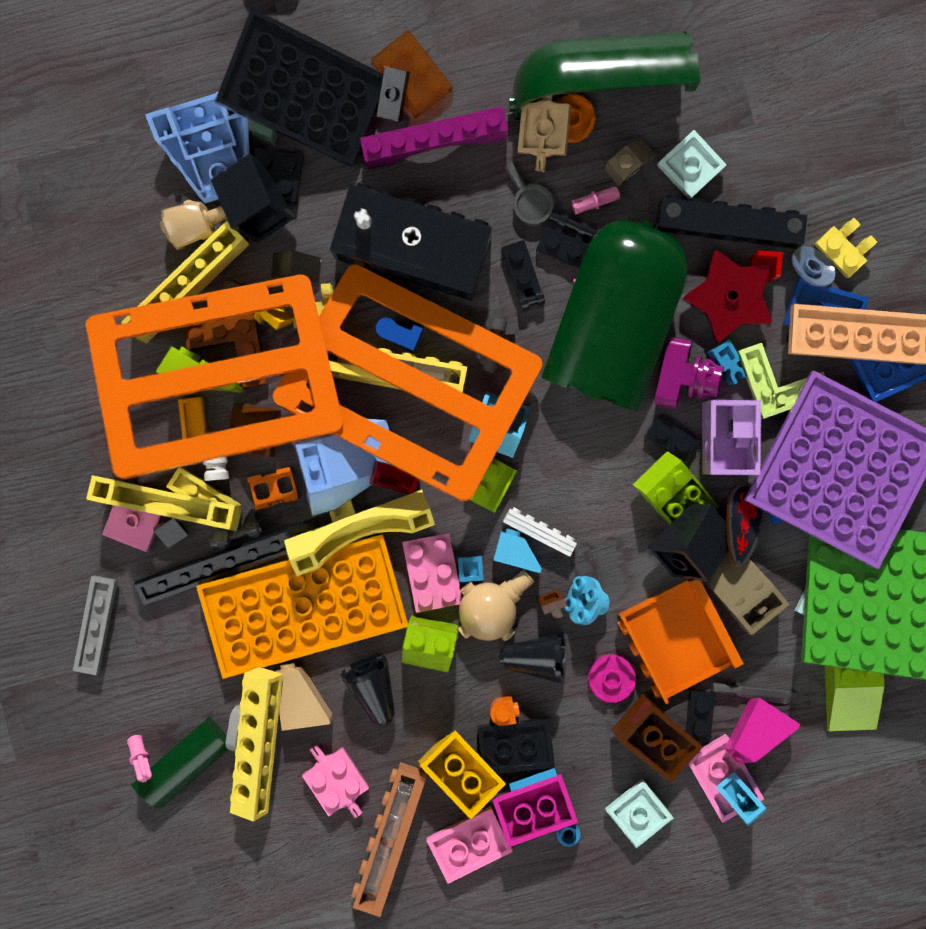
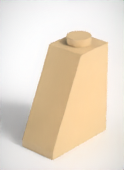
(300, 701)

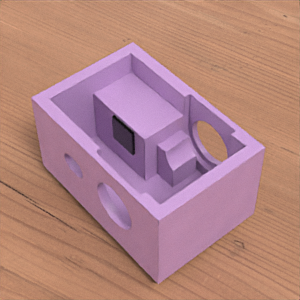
(729, 437)

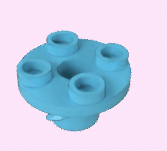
(586, 600)

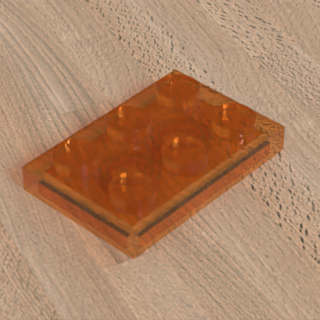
(425, 81)

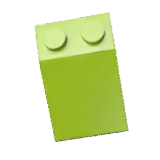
(853, 699)

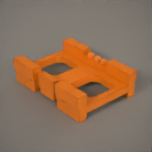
(275, 495)

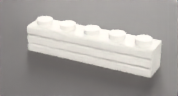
(540, 531)

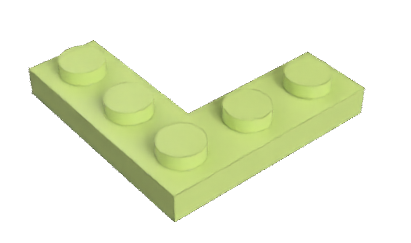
(763, 384)

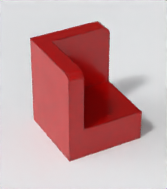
(770, 258)

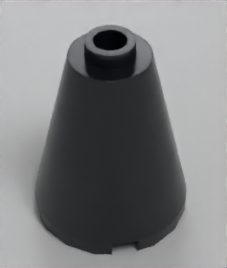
(537, 657)
(371, 687)

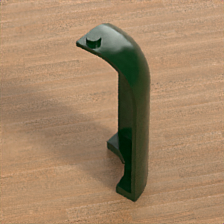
(606, 65)
(618, 313)

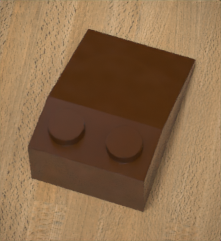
(656, 738)

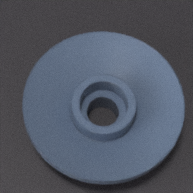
(813, 266)

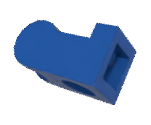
(399, 335)

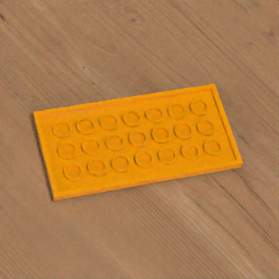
(280, 616)

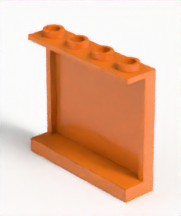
(678, 638)

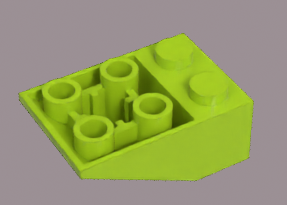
(185, 358)
(671, 488)

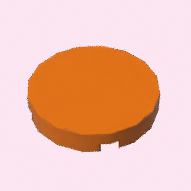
(581, 118)

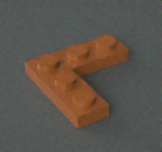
(239, 329)

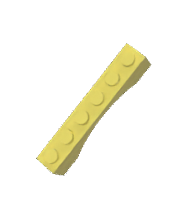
(164, 503)
(314, 547)

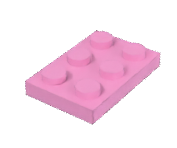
(432, 572)
(712, 767)
(469, 844)

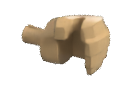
(190, 223)

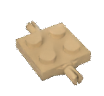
(544, 130)

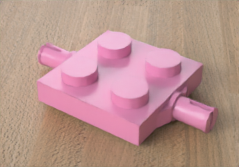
(335, 781)

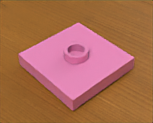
(131, 527)

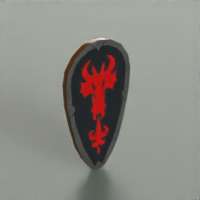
(742, 525)

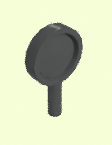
(532, 202)

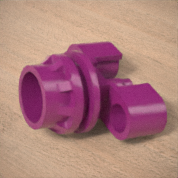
(676, 373)

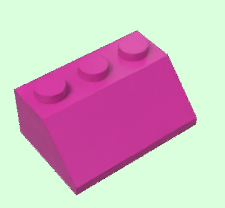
(535, 810)

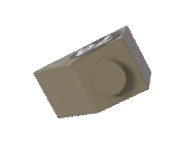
(629, 161)

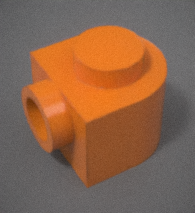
(504, 711)

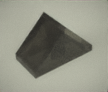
(295, 263)

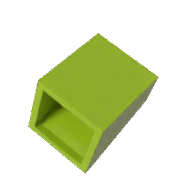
(429, 643)

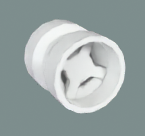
(216, 469)

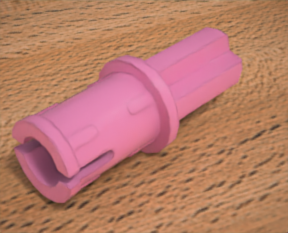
(595, 200)
(139, 758)

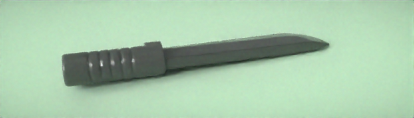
(768, 695)

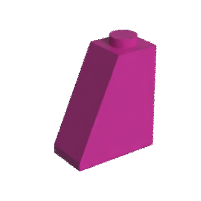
(759, 731)

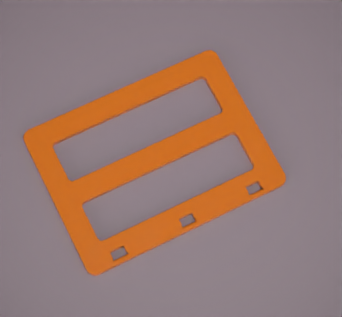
(119, 395)
(490, 421)

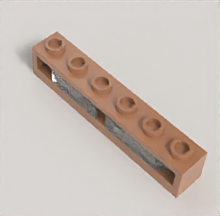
(389, 840)

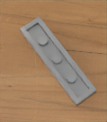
(95, 625)

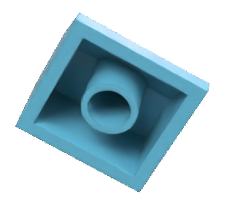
(515, 431)

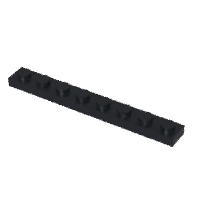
(219, 564)

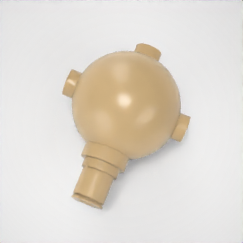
(490, 609)

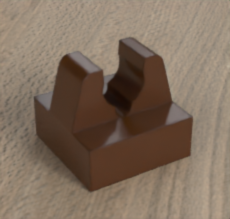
(553, 603)

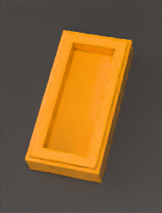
(192, 417)

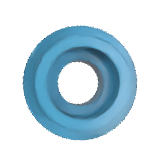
(570, 840)

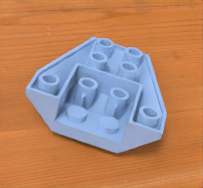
(335, 469)

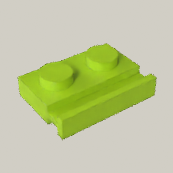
(494, 485)

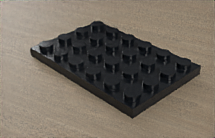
(300, 88)

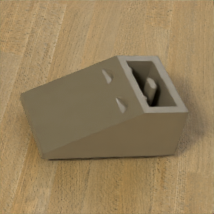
(746, 594)

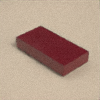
(393, 478)

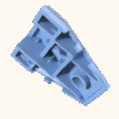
(201, 140)

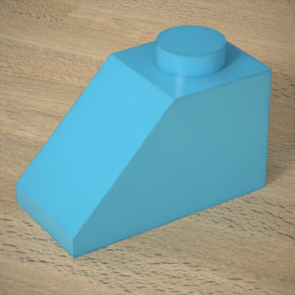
(514, 551)

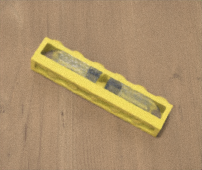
(449, 373)

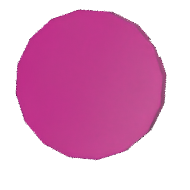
(611, 678)

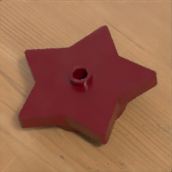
(713, 300)

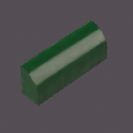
(183, 764)

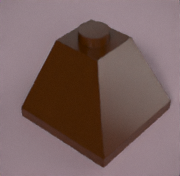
(247, 415)

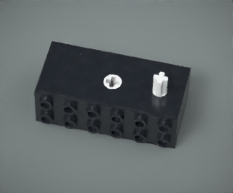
(378, 235)

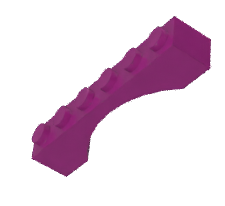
(471, 128)

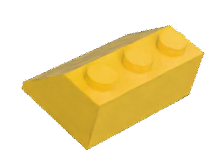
(461, 773)

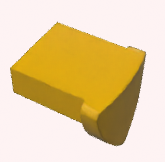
(276, 318)

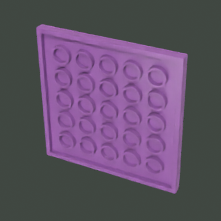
(842, 470)

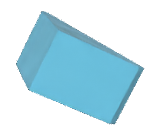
(741, 798)

